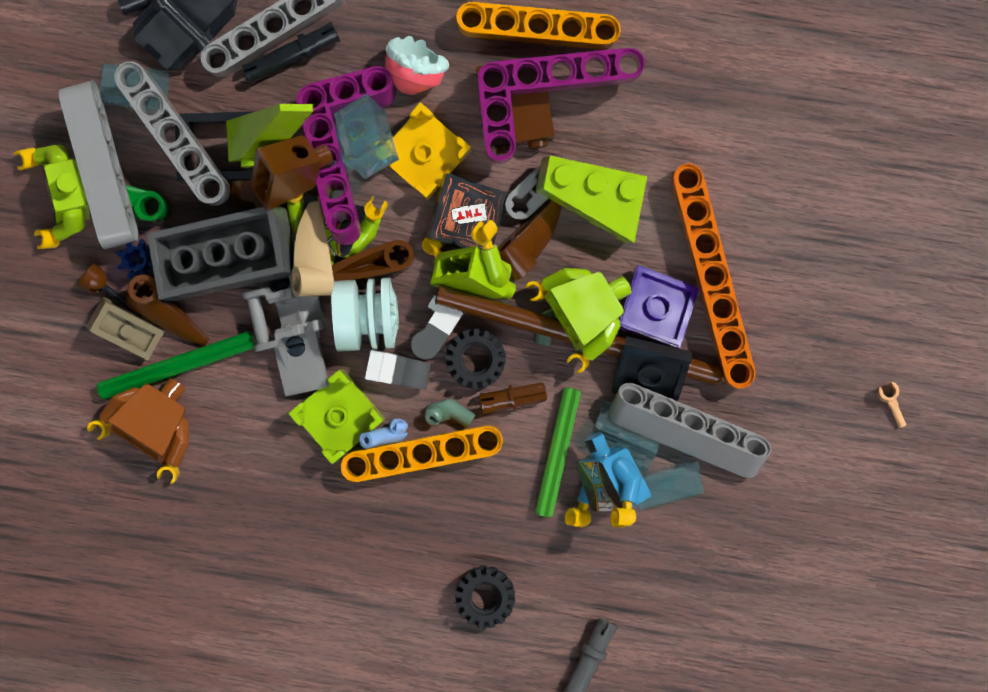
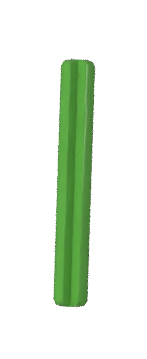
(558, 452)

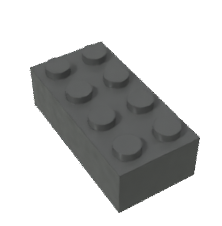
(221, 253)

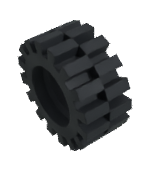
(455, 363)
(479, 616)

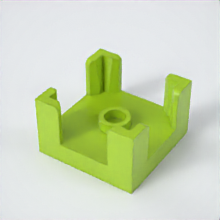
(337, 415)

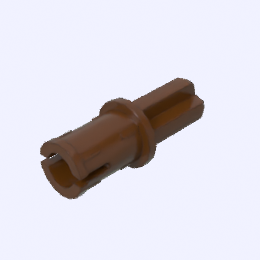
(513, 397)

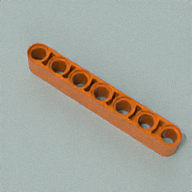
(715, 258)

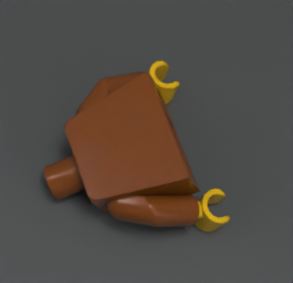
(149, 422)

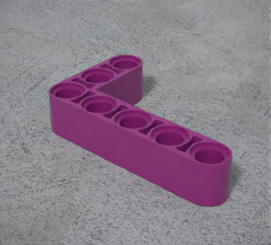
(545, 82)
(323, 118)

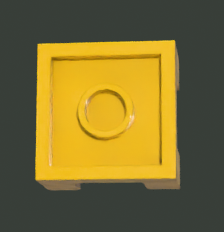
(427, 151)

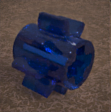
(128, 264)

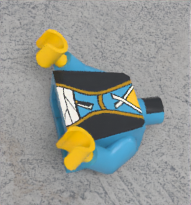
(608, 484)

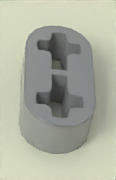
(520, 191)

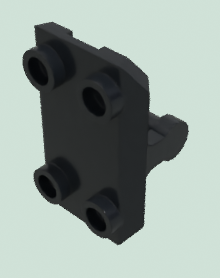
(180, 28)

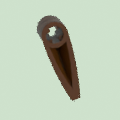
(530, 239)
(373, 262)
(162, 312)

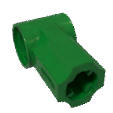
(139, 199)

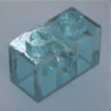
(365, 137)

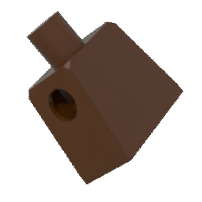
(287, 170)

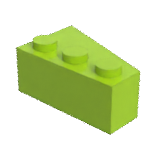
(596, 193)

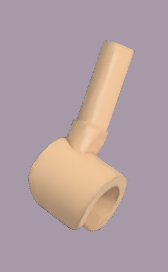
(892, 403)

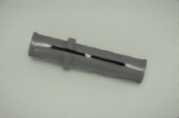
(592, 655)

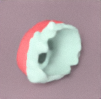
(414, 65)

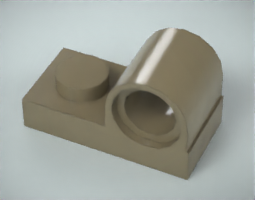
(124, 329)

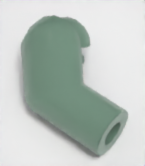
(446, 410)

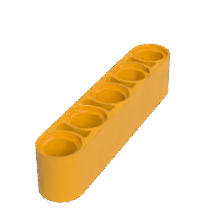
(524, 15)
(409, 463)

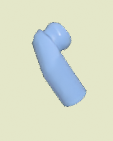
(391, 434)

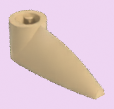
(312, 260)

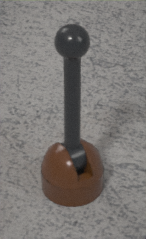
(96, 280)

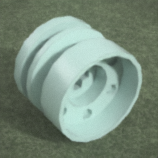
(363, 314)

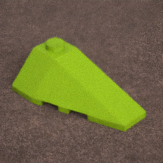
(263, 128)

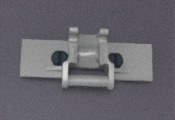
(297, 341)

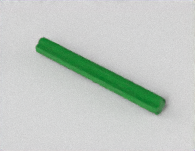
(177, 365)

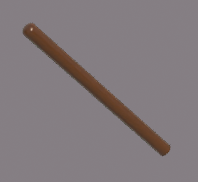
(547, 326)

